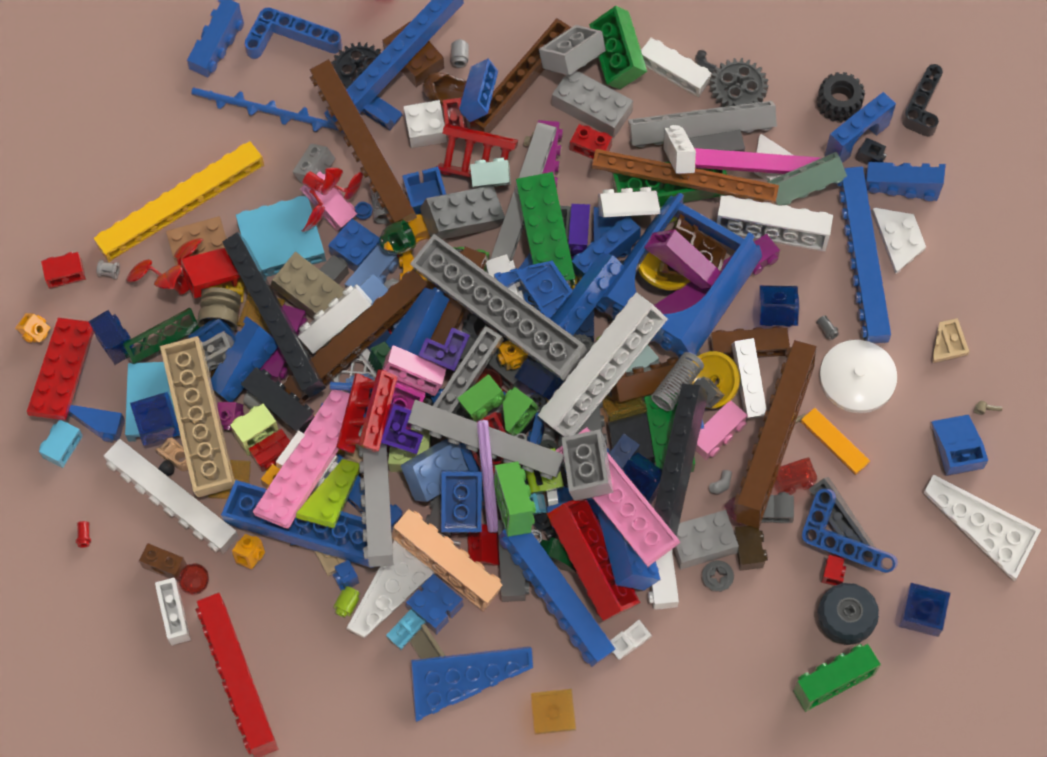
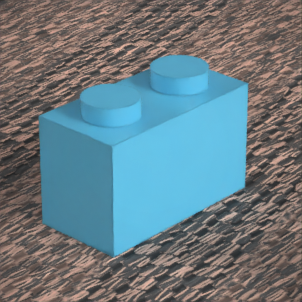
(60, 443)

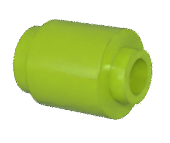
(346, 602)

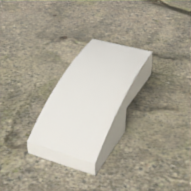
(630, 639)

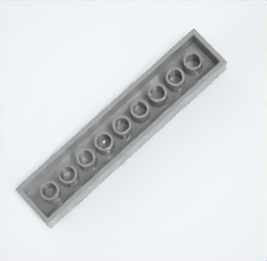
(499, 307)

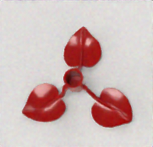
(332, 177)
(173, 277)

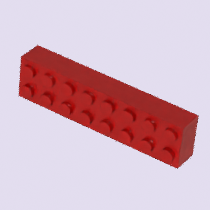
(237, 676)

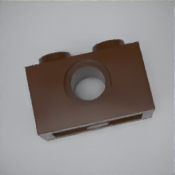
(162, 562)

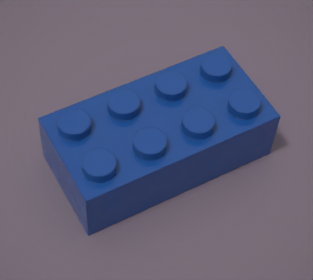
(626, 564)

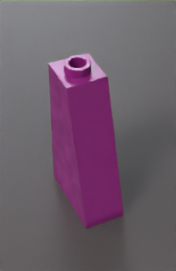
(683, 257)

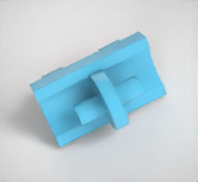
(405, 629)

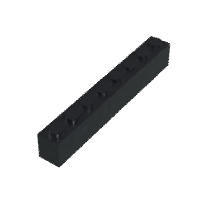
(680, 454)

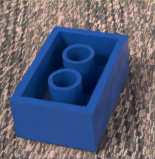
(461, 500)

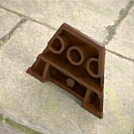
(704, 244)

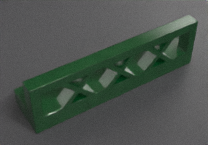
(162, 338)

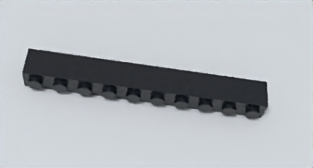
(274, 315)

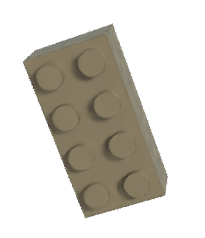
(306, 285)

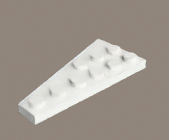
(994, 531)
(389, 590)

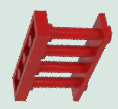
(472, 136)
(376, 415)

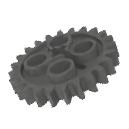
(738, 84)

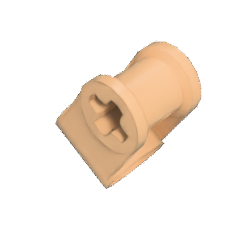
(173, 452)

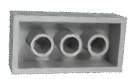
(592, 103)

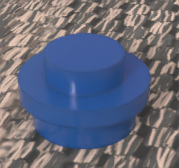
(363, 210)

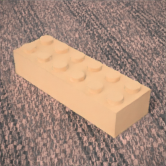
(446, 560)

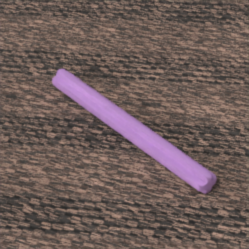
(487, 475)

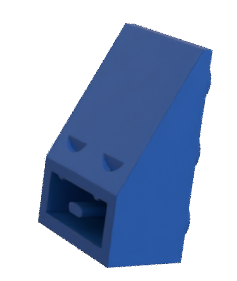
(959, 445)

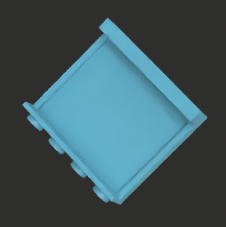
(276, 234)
(143, 382)

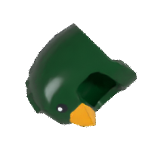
(397, 238)

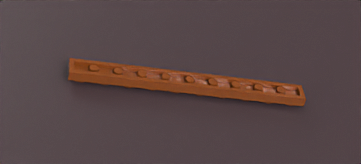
(699, 180)

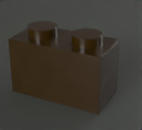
(750, 549)

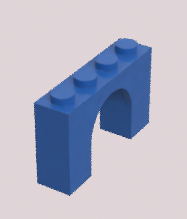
(874, 116)

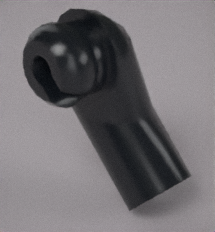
(701, 60)

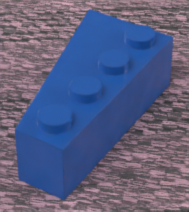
(216, 38)
(905, 180)
(250, 350)

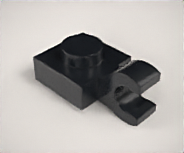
(543, 524)

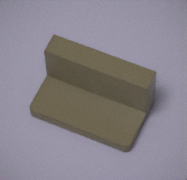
(425, 644)

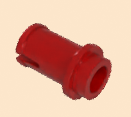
(83, 534)

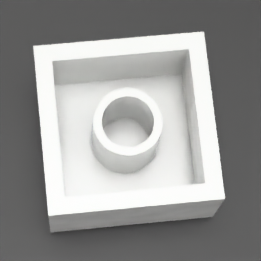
(425, 124)

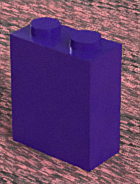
(578, 228)

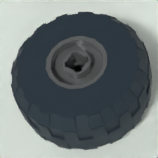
(848, 613)

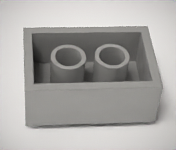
(572, 50)
(587, 465)
(705, 540)

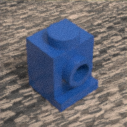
(345, 575)

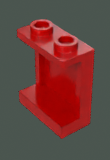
(208, 270)

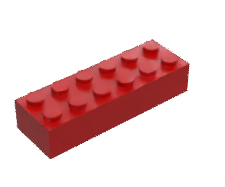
(587, 551)

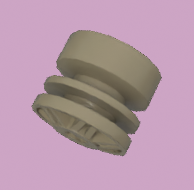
(220, 304)

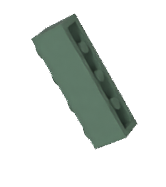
(809, 178)

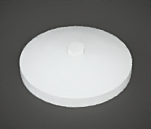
(858, 376)

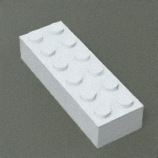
(780, 223)

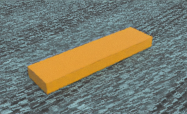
(835, 441)

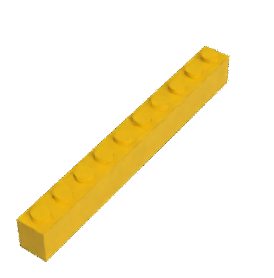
(178, 201)

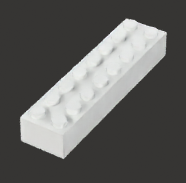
(603, 366)

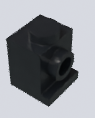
(872, 152)

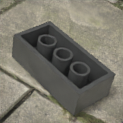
(462, 212)

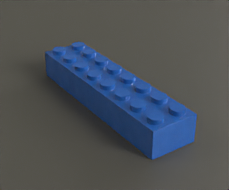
(342, 542)

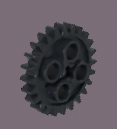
(346, 63)

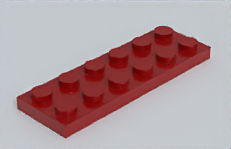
(61, 369)

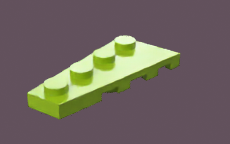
(330, 497)

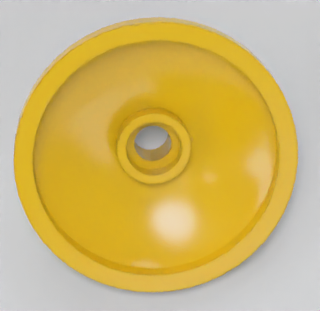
(651, 273)
(721, 367)

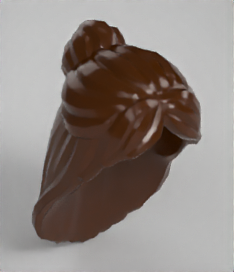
(443, 87)

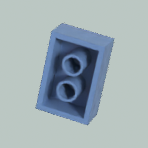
(424, 470)

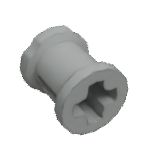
(108, 269)

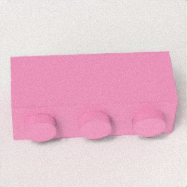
(337, 210)
(414, 370)
(720, 430)

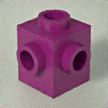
(229, 412)

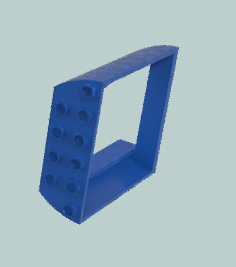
(691, 327)

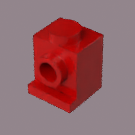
(834, 570)

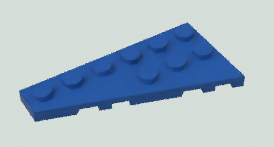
(454, 678)

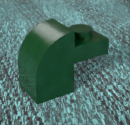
(558, 554)

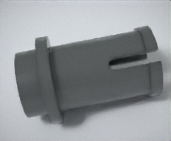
(830, 331)

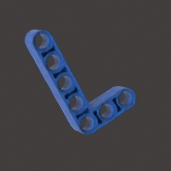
(291, 31)
(841, 541)

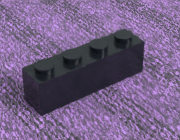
(277, 400)

